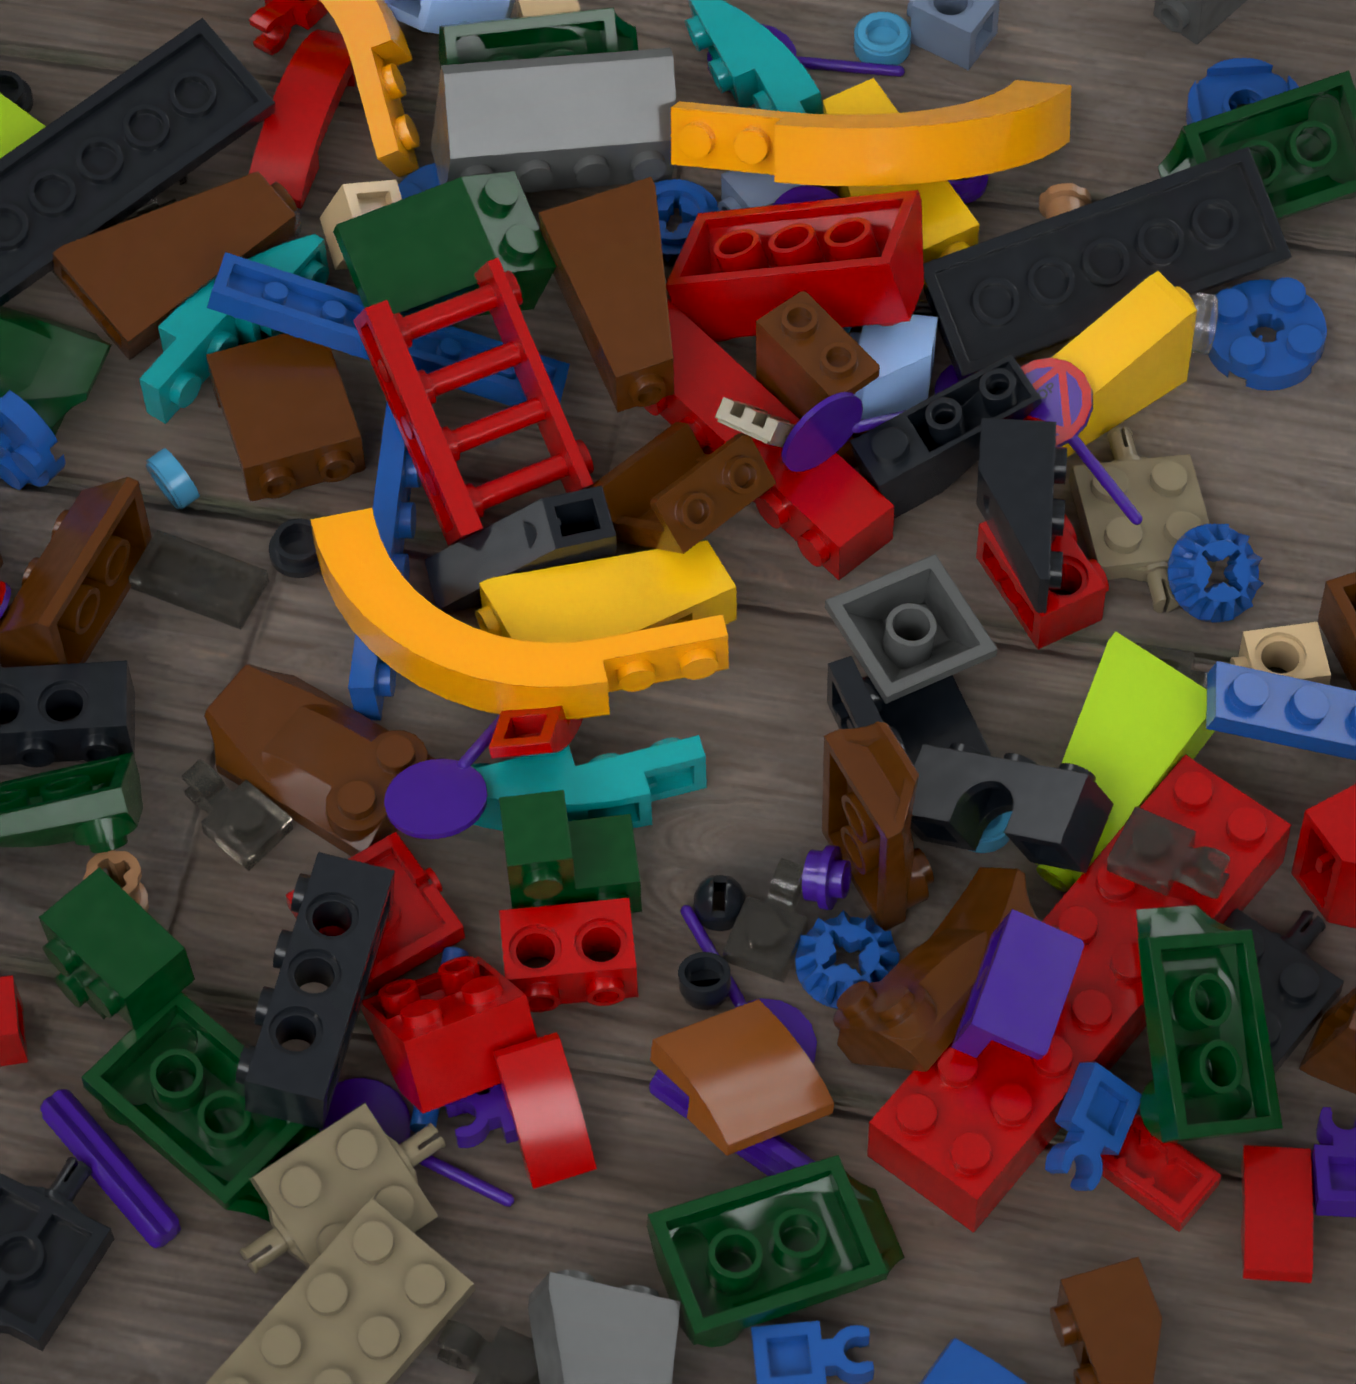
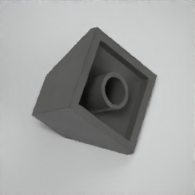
(910, 628)

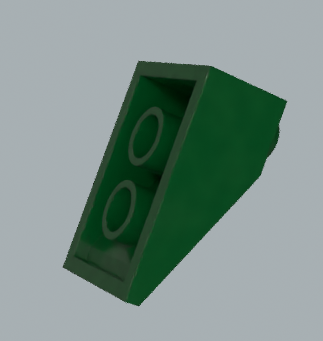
(439, 238)

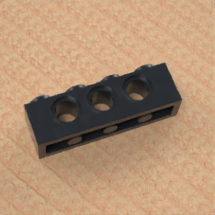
(43, 694)
(302, 1083)

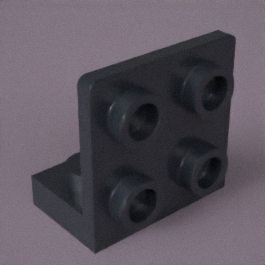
(926, 716)

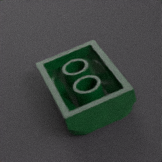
(536, 37)
(1297, 139)
(48, 363)
(79, 803)
(1204, 1029)
(182, 1098)
(771, 1248)

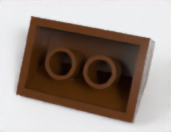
(78, 578)

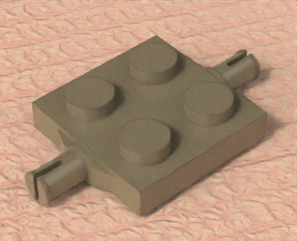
(1165, 496)
(329, 1181)

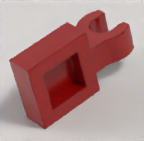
(278, 19)

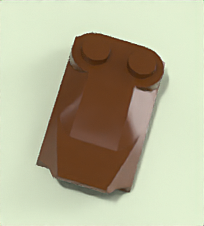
(310, 755)
(869, 816)
(921, 1001)

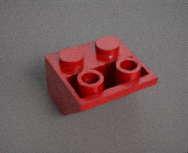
(1327, 857)
(445, 1028)

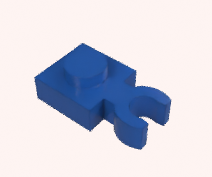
(1097, 1119)
(800, 1356)

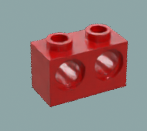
(1064, 613)
(567, 938)

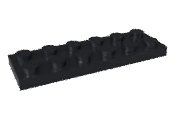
(122, 149)
(1071, 268)

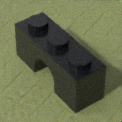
(1053, 815)

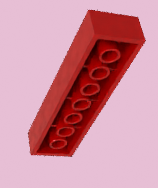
(982, 1121)

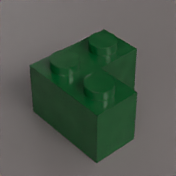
(564, 859)
(113, 952)

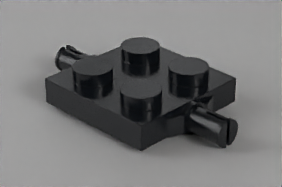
(1292, 984)
(45, 1253)

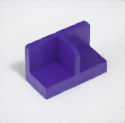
(1019, 987)

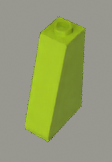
(1132, 734)

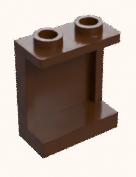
(809, 358)
(286, 414)
(677, 494)

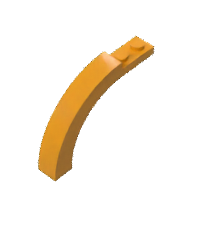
(375, 51)
(877, 149)
(491, 669)

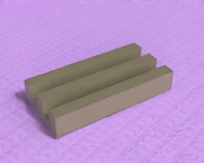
(754, 422)

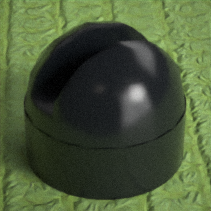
(703, 902)
(704, 980)

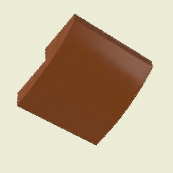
(742, 1077)

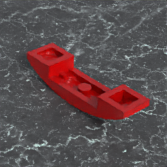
(303, 113)

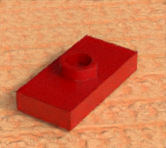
(1160, 1175)

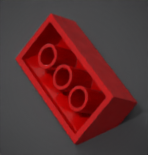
(847, 253)

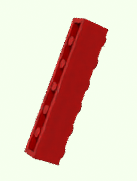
(826, 508)

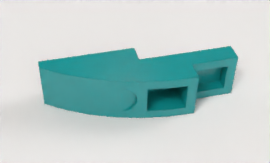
(751, 60)
(198, 331)
(604, 785)

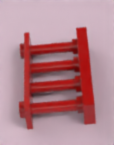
(437, 448)

